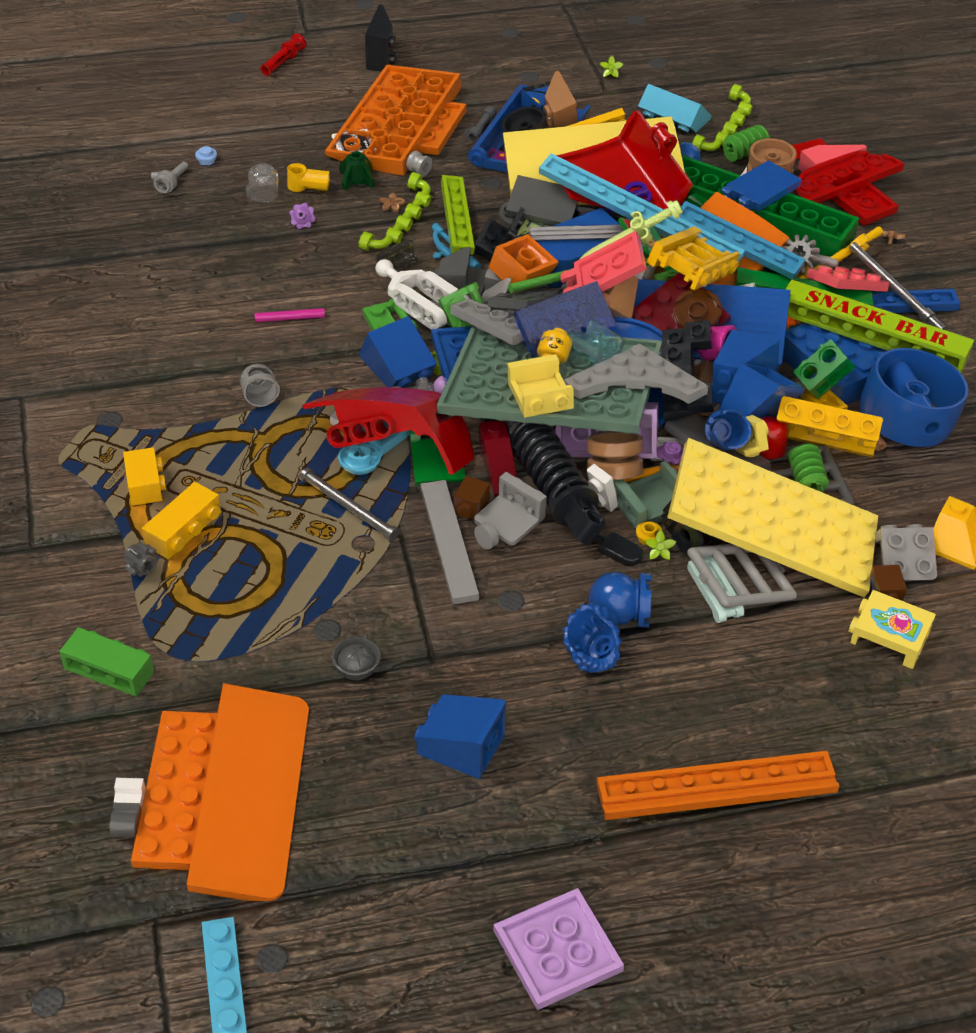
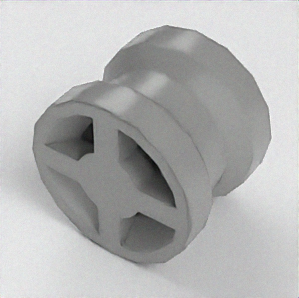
(419, 163)

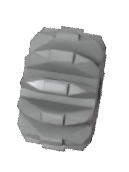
(808, 249)

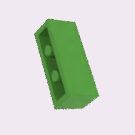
(107, 661)

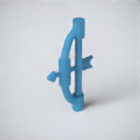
(443, 249)

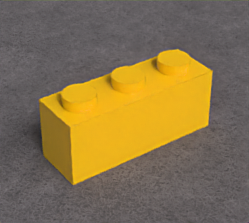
(181, 520)

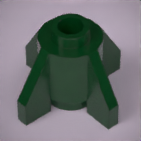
(356, 170)

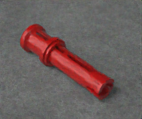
(288, 50)

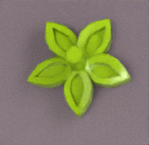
(611, 67)
(660, 546)

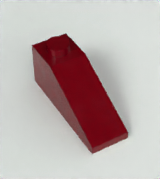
(496, 452)

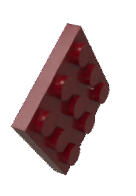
(659, 306)

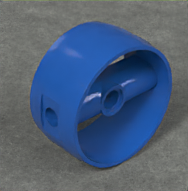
(902, 393)

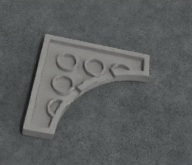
(496, 322)
(636, 370)

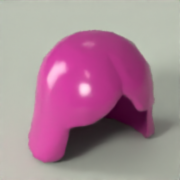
(718, 338)

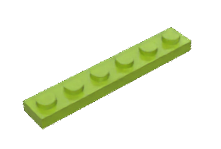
(457, 213)

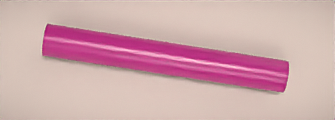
(289, 315)

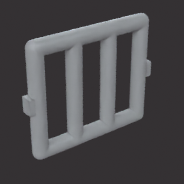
(744, 597)

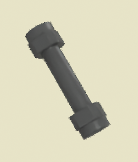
(475, 132)

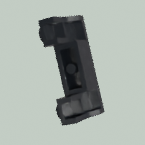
(677, 349)

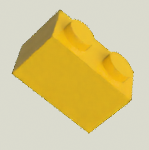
(143, 476)

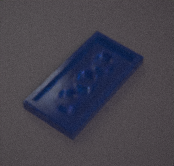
(565, 311)

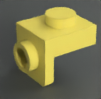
(758, 439)

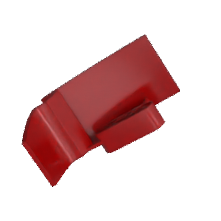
(403, 411)

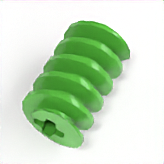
(739, 144)
(808, 466)

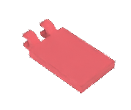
(608, 265)

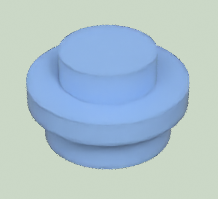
(206, 155)

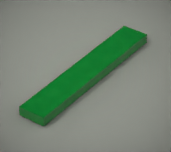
(776, 281)

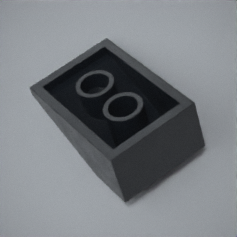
(380, 41)

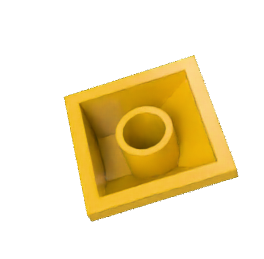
(956, 533)

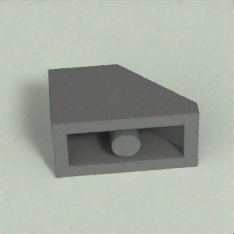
(455, 268)

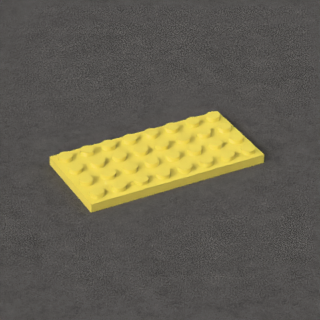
(774, 517)

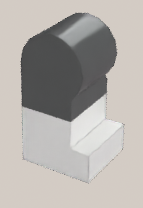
(127, 806)

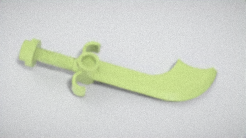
(642, 226)

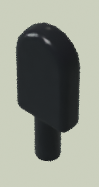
(619, 549)

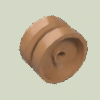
(774, 150)
(616, 454)

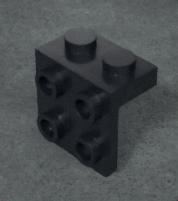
(496, 234)

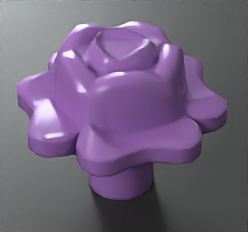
(302, 216)
(670, 452)

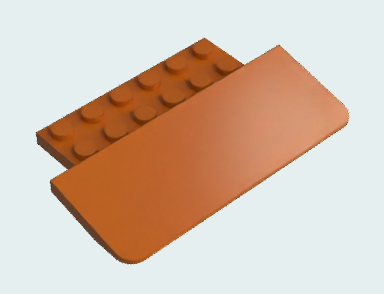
(225, 794)

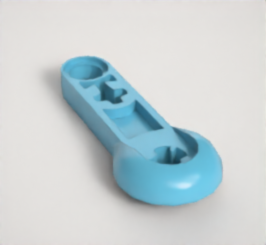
(370, 452)

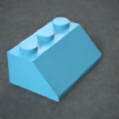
(684, 112)

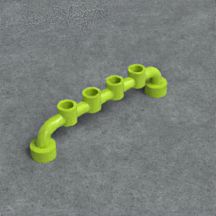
(731, 127)
(403, 221)

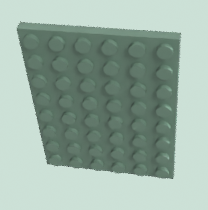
(481, 388)

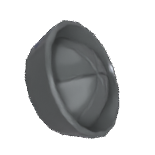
(356, 658)

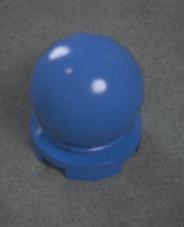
(623, 596)

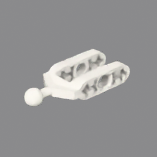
(411, 301)

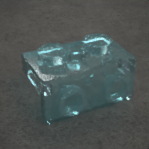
(597, 342)

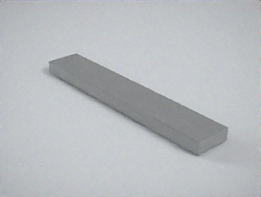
(449, 542)

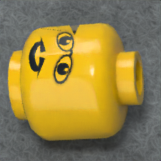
(555, 342)

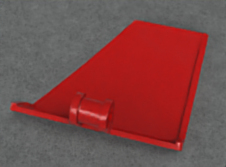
(635, 155)

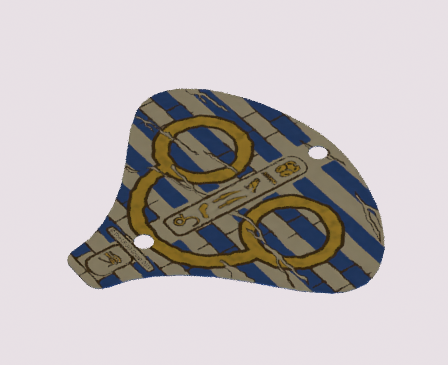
(277, 545)

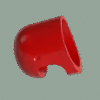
(776, 438)

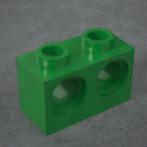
(827, 373)

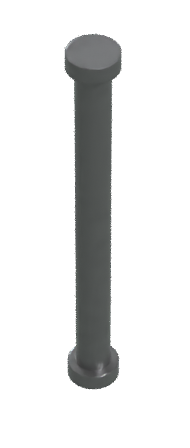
(390, 532)

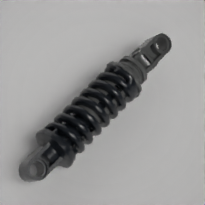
(558, 478)

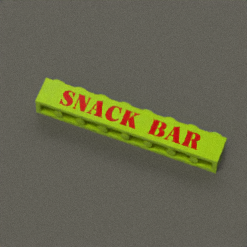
(874, 324)

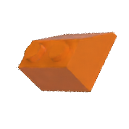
(522, 260)

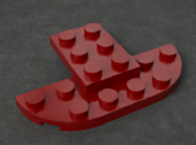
(849, 184)

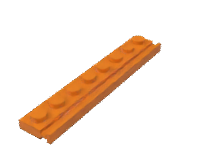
(716, 785)

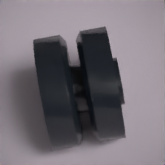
(525, 119)

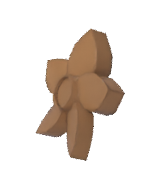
(393, 203)
(892, 234)

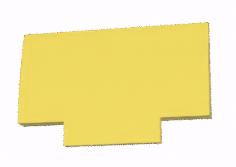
(530, 148)

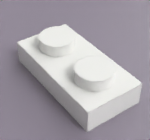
(604, 487)

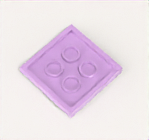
(558, 948)

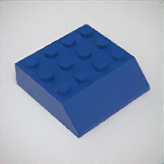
(804, 341)

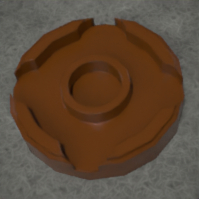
(697, 306)

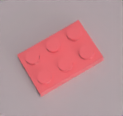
(845, 279)

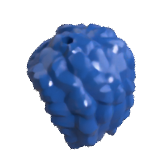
(593, 638)

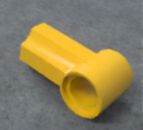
(301, 178)

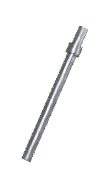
(925, 314)

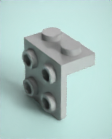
(514, 510)
(910, 549)

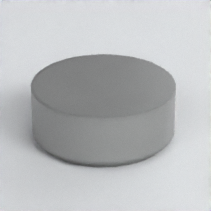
(486, 535)

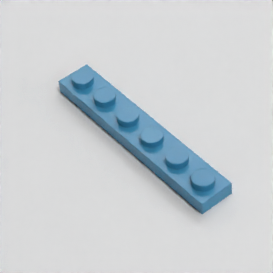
(755, 247)

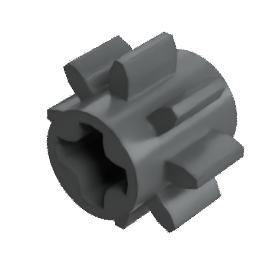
(140, 559)

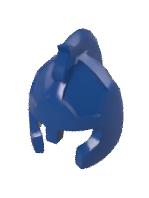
(727, 429)

